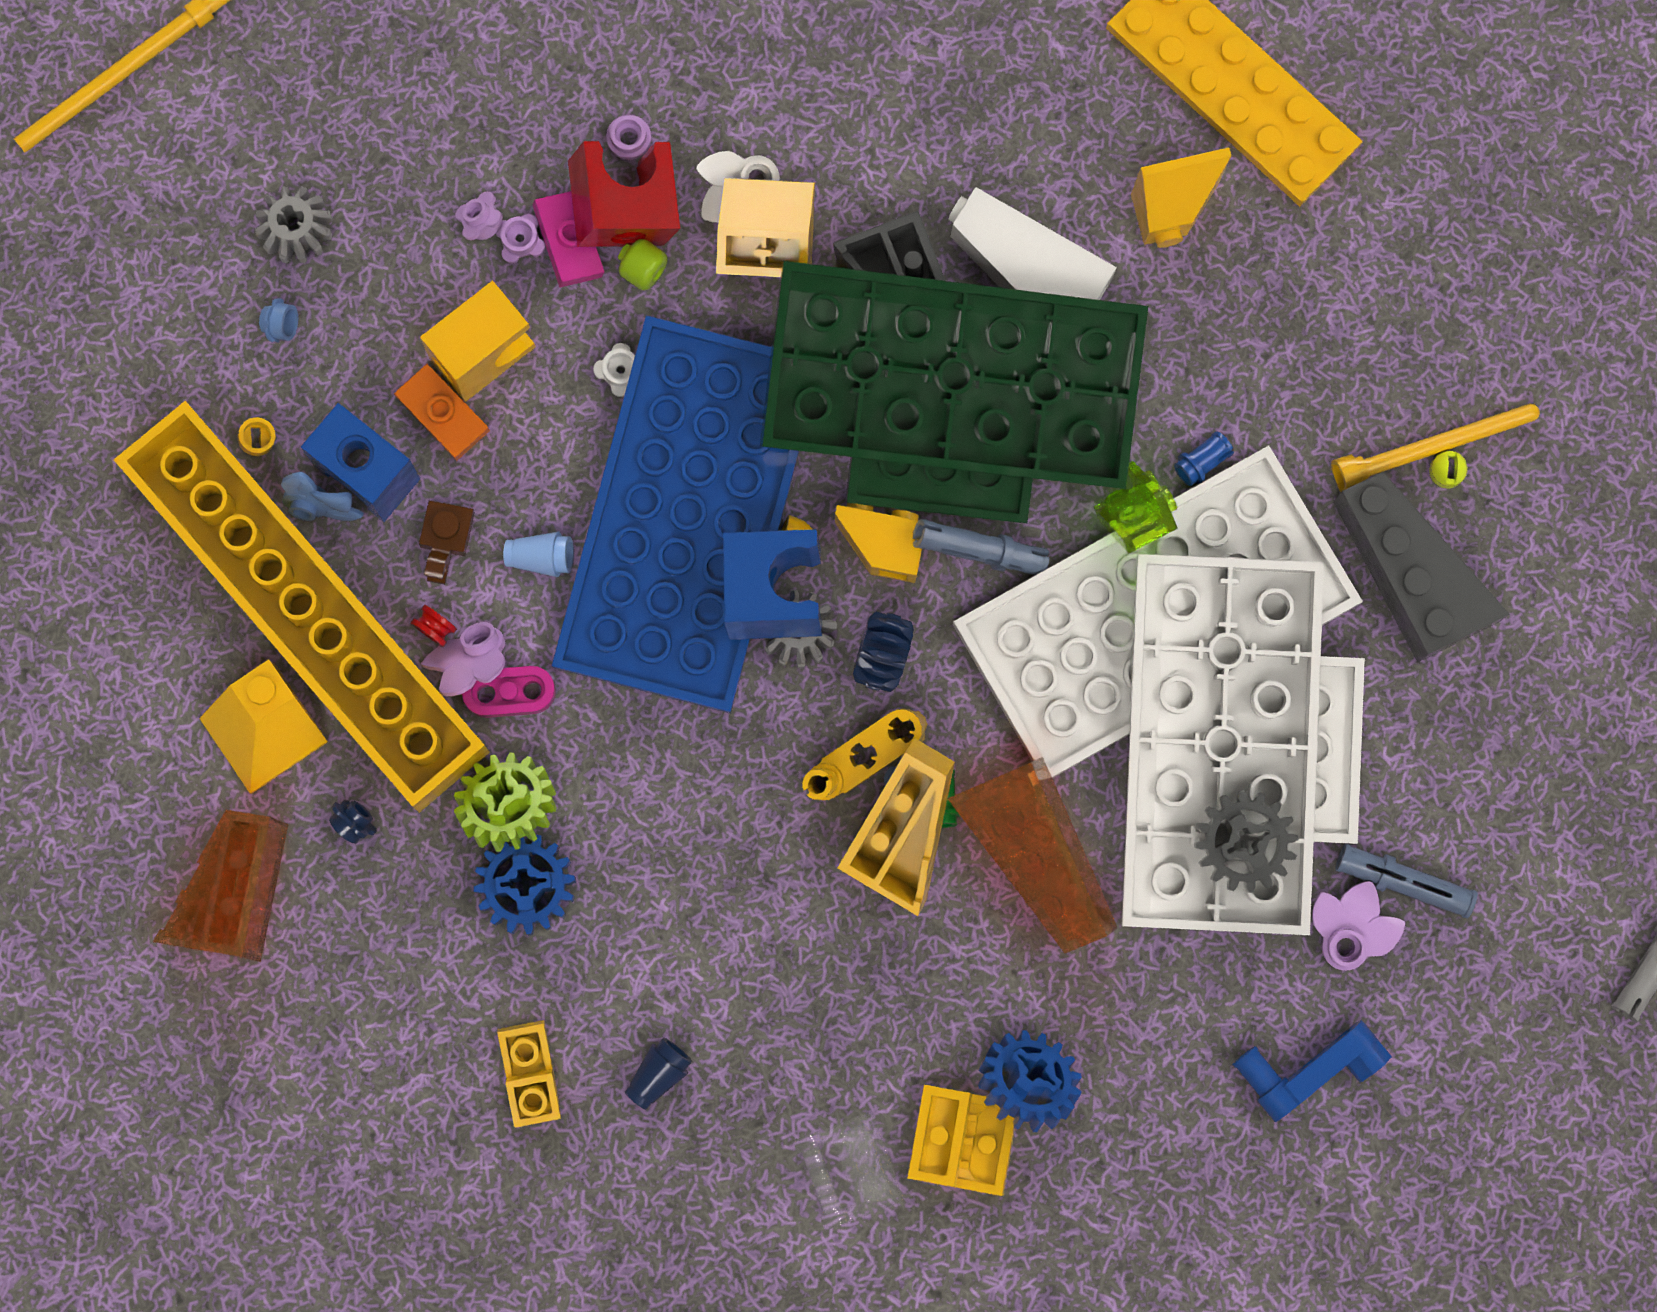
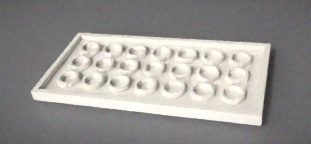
(1064, 639)

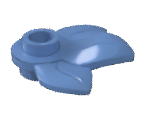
(310, 501)

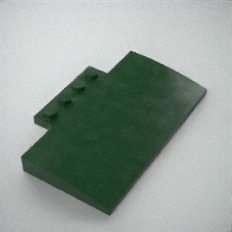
(952, 388)

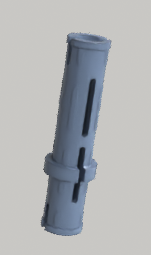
(998, 551)
(1457, 898)

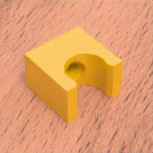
(478, 341)

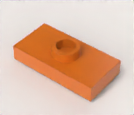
(441, 412)

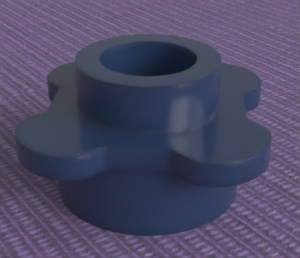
(351, 821)

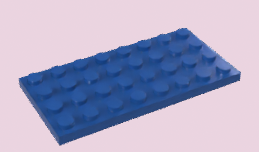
(672, 484)

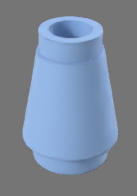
(541, 554)

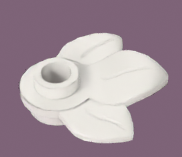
(729, 165)

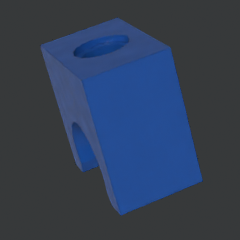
(379, 482)
(750, 573)

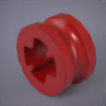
(433, 625)

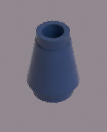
(659, 1071)

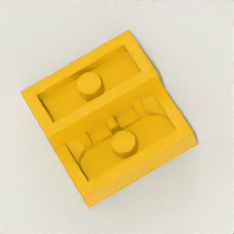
(961, 1142)

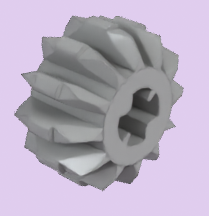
(311, 225)
(804, 644)

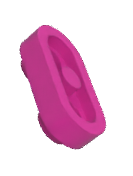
(509, 693)

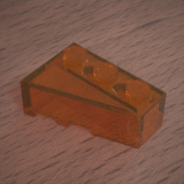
(231, 891)

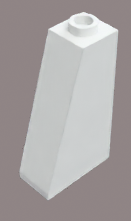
(1023, 252)

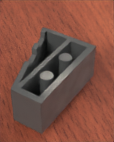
(892, 248)

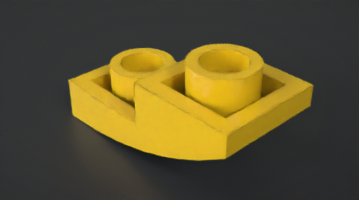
(529, 1073)

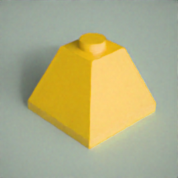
(1174, 193)
(262, 726)

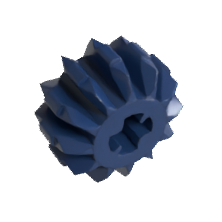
(883, 651)

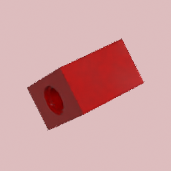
(620, 214)

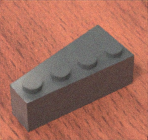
(1417, 572)

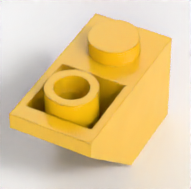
(881, 540)

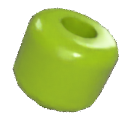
(642, 264)

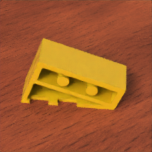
(902, 832)

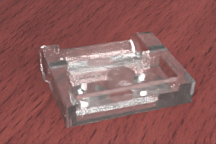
(863, 1164)

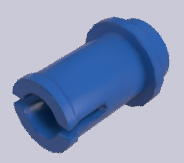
(1204, 458)

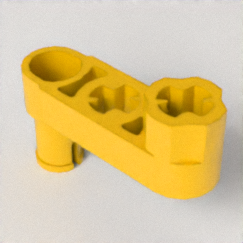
(841, 766)

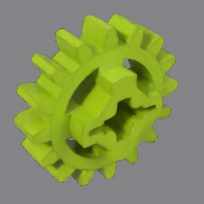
(505, 801)

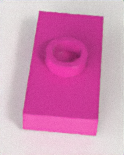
(557, 227)

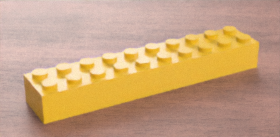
(302, 606)

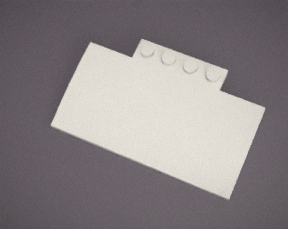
(1227, 704)

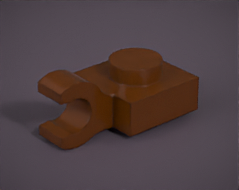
(444, 533)

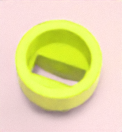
(1440, 469)

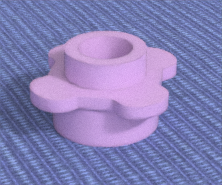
(480, 217)
(516, 226)

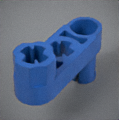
(1354, 1048)

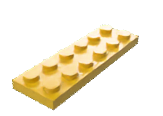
(1238, 91)

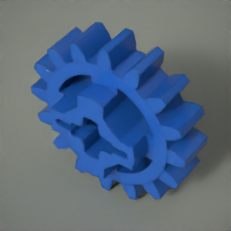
(526, 905)
(1029, 1081)

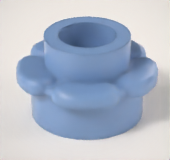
(279, 321)

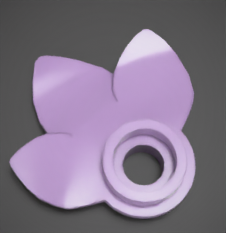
(468, 659)
(1359, 920)

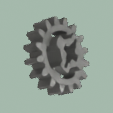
(1255, 861)

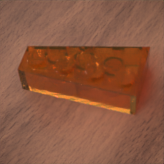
(1039, 852)

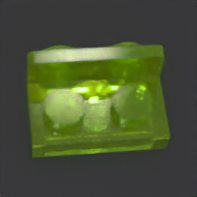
(1138, 513)

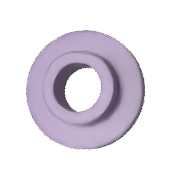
(625, 124)

